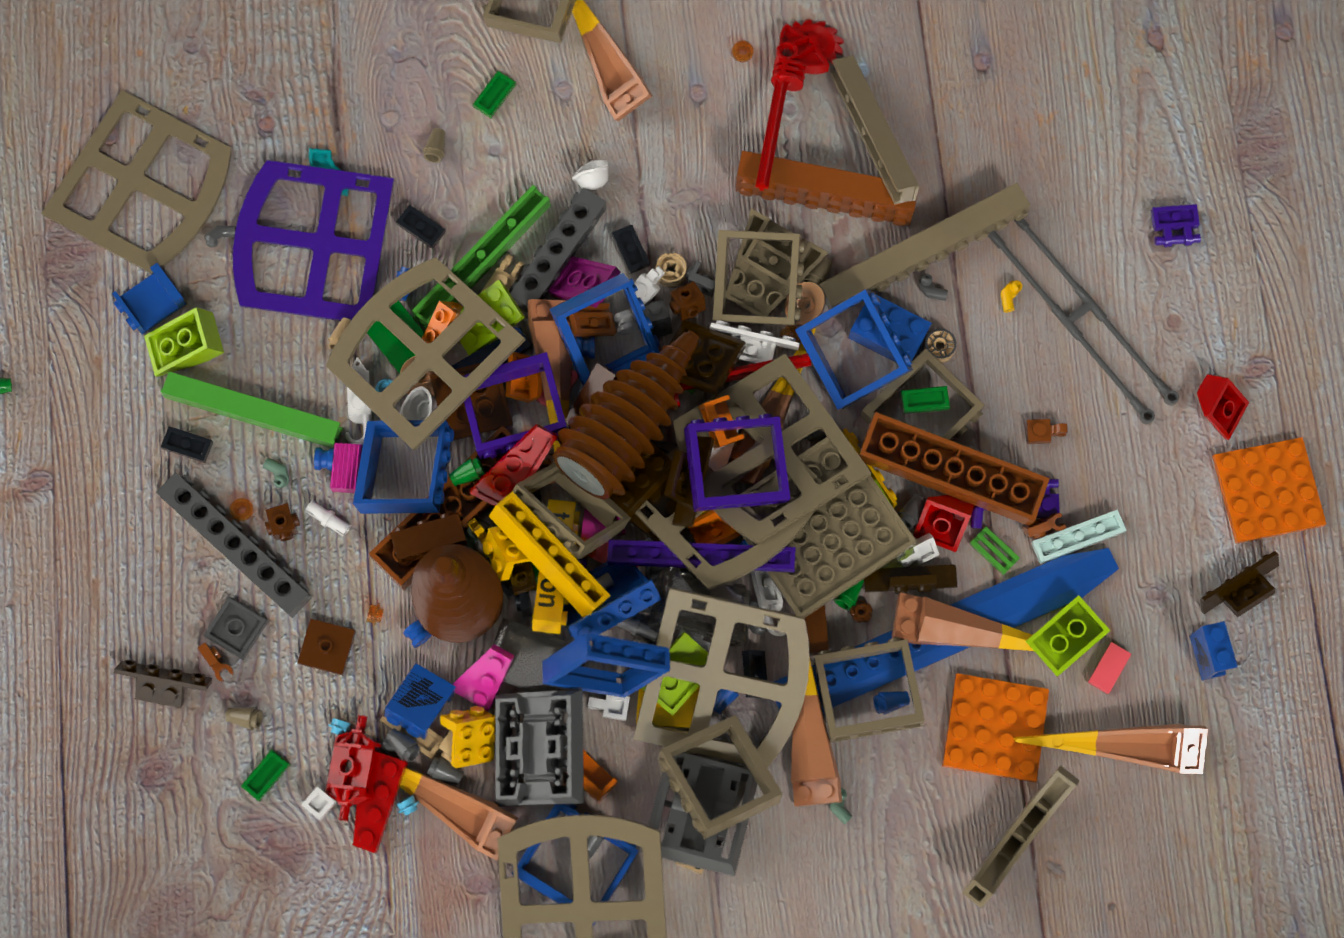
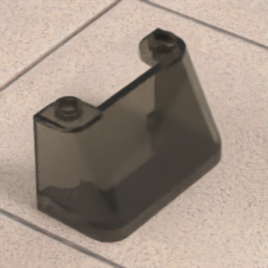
(693, 621)
(529, 651)

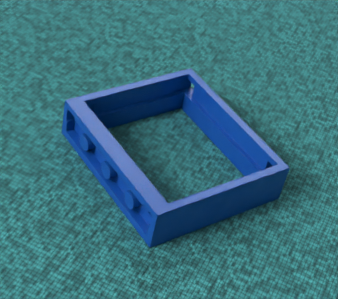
(592, 296)
(822, 366)
(368, 467)
(645, 663)
(569, 809)

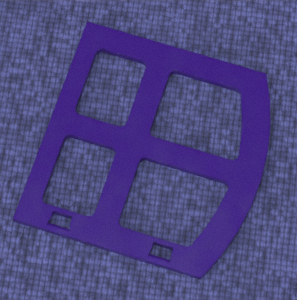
(322, 242)

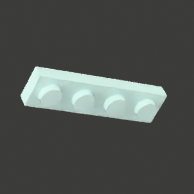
(1078, 536)

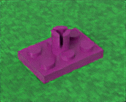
(581, 276)

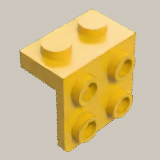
(502, 552)
(472, 736)

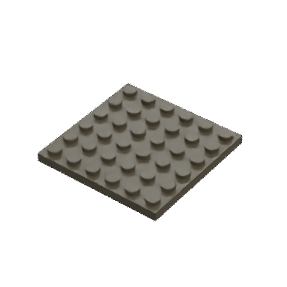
(841, 539)

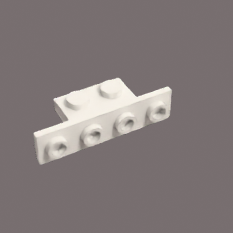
(758, 346)

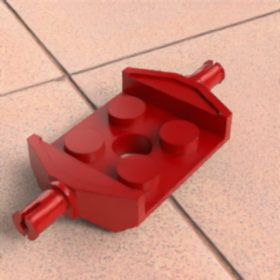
(352, 786)

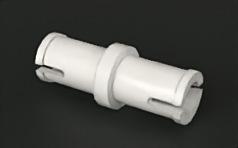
(327, 518)

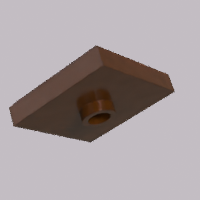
(326, 647)

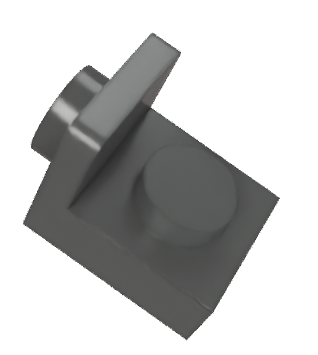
(704, 282)

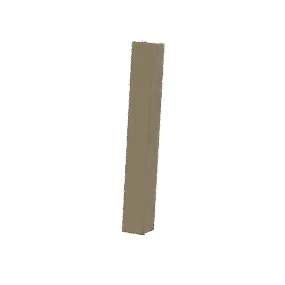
(874, 130)

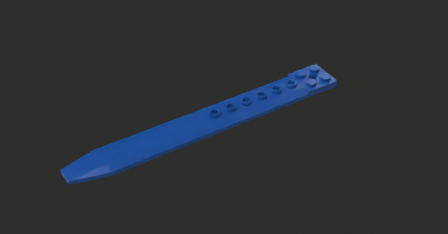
(1007, 603)

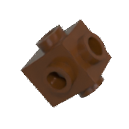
(687, 301)
(282, 522)

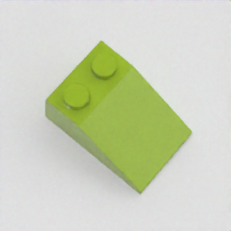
(184, 342)
(1068, 636)

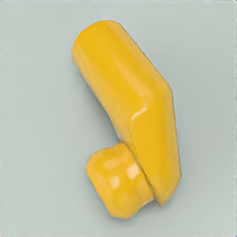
(1008, 293)

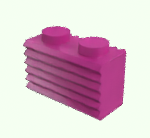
(345, 467)

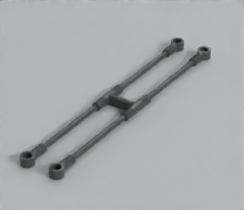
(1068, 322)

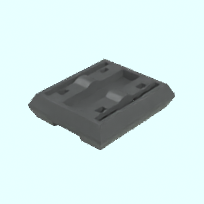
(542, 748)
(711, 783)

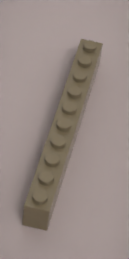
(928, 245)

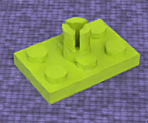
(502, 303)
(676, 691)

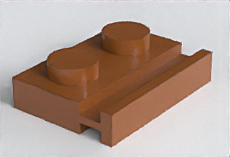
(593, 322)

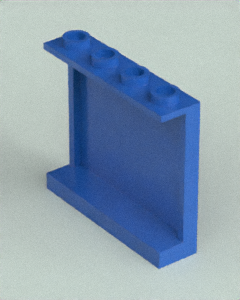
(627, 597)

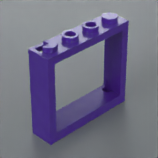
(505, 373)
(744, 500)

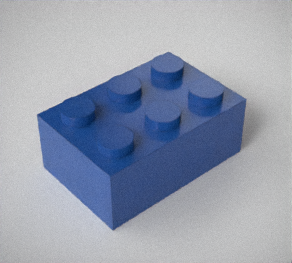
(909, 327)

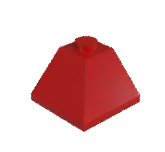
(1221, 404)
(945, 520)

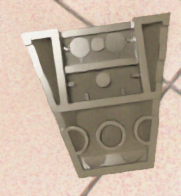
(764, 267)

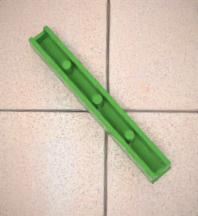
(487, 250)
(251, 410)

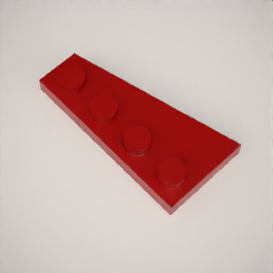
(515, 465)
(374, 813)

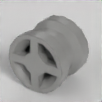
(625, 322)

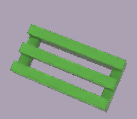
(986, 531)

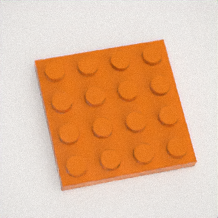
(1269, 490)
(985, 722)

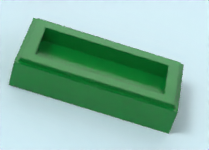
(494, 94)
(925, 399)
(265, 775)

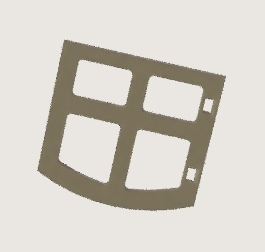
(132, 179)
(428, 355)
(812, 494)
(740, 565)
(713, 677)
(583, 909)

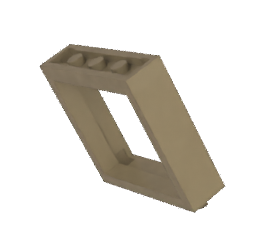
(552, 34)
(795, 289)
(919, 362)
(601, 509)
(872, 727)
(751, 757)

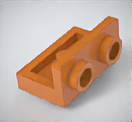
(442, 317)
(524, 388)
(712, 529)

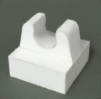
(318, 803)

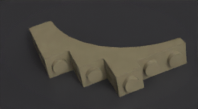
(1019, 836)

